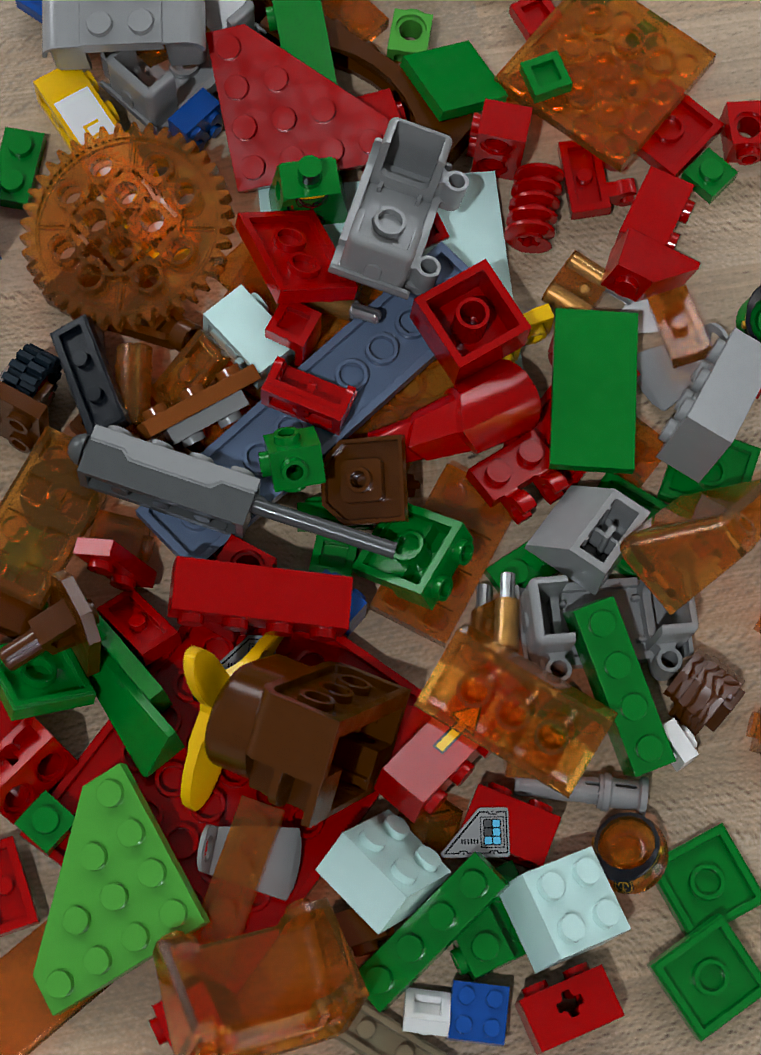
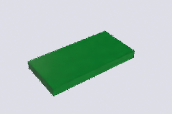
(593, 391)

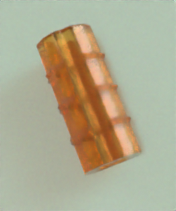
(134, 379)

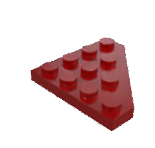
(283, 109)

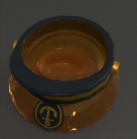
(631, 852)

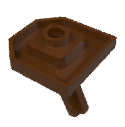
(368, 481)
(64, 625)

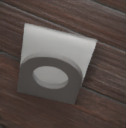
(659, 379)
(282, 865)

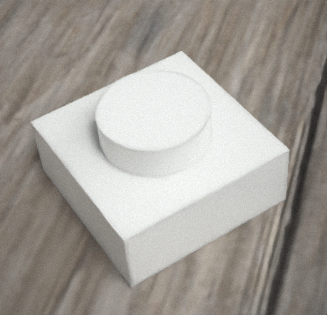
(681, 743)
(426, 1012)

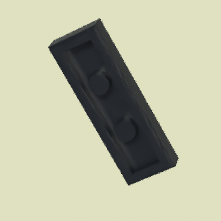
(89, 375)

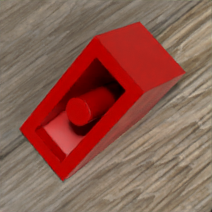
(645, 267)

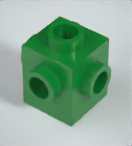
(292, 459)

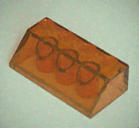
(515, 709)

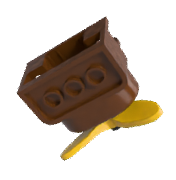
(289, 729)

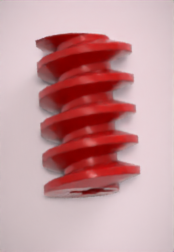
(533, 207)

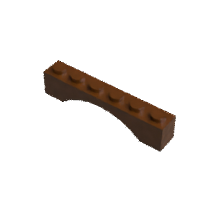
(370, 65)

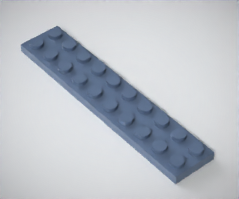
(362, 354)

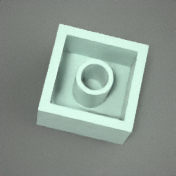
(383, 870)
(563, 909)

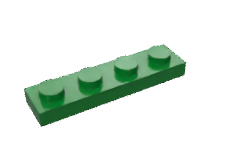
(431, 930)

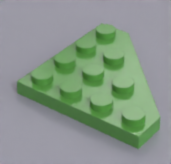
(112, 894)

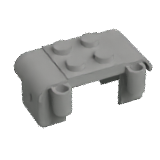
(91, 26)
(161, 90)
(396, 209)
(650, 627)

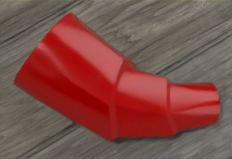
(471, 415)

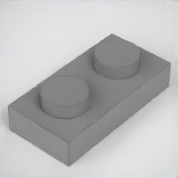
(223, 412)

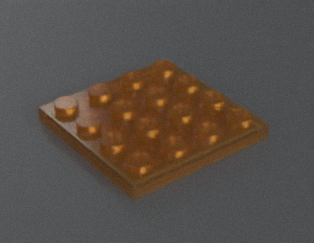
(624, 73)

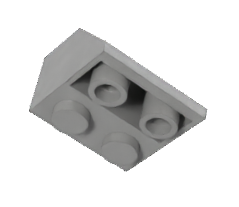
(586, 532)

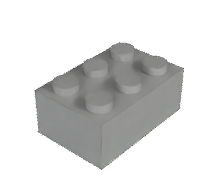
(714, 407)

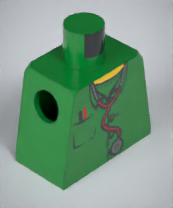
(310, 185)

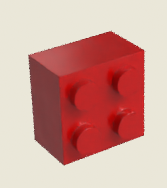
(470, 321)

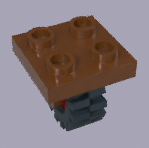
(25, 395)

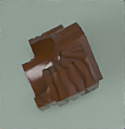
(704, 693)

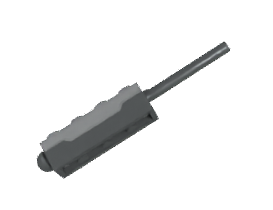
(193, 487)

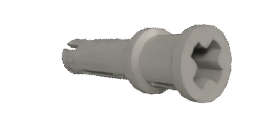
(602, 791)

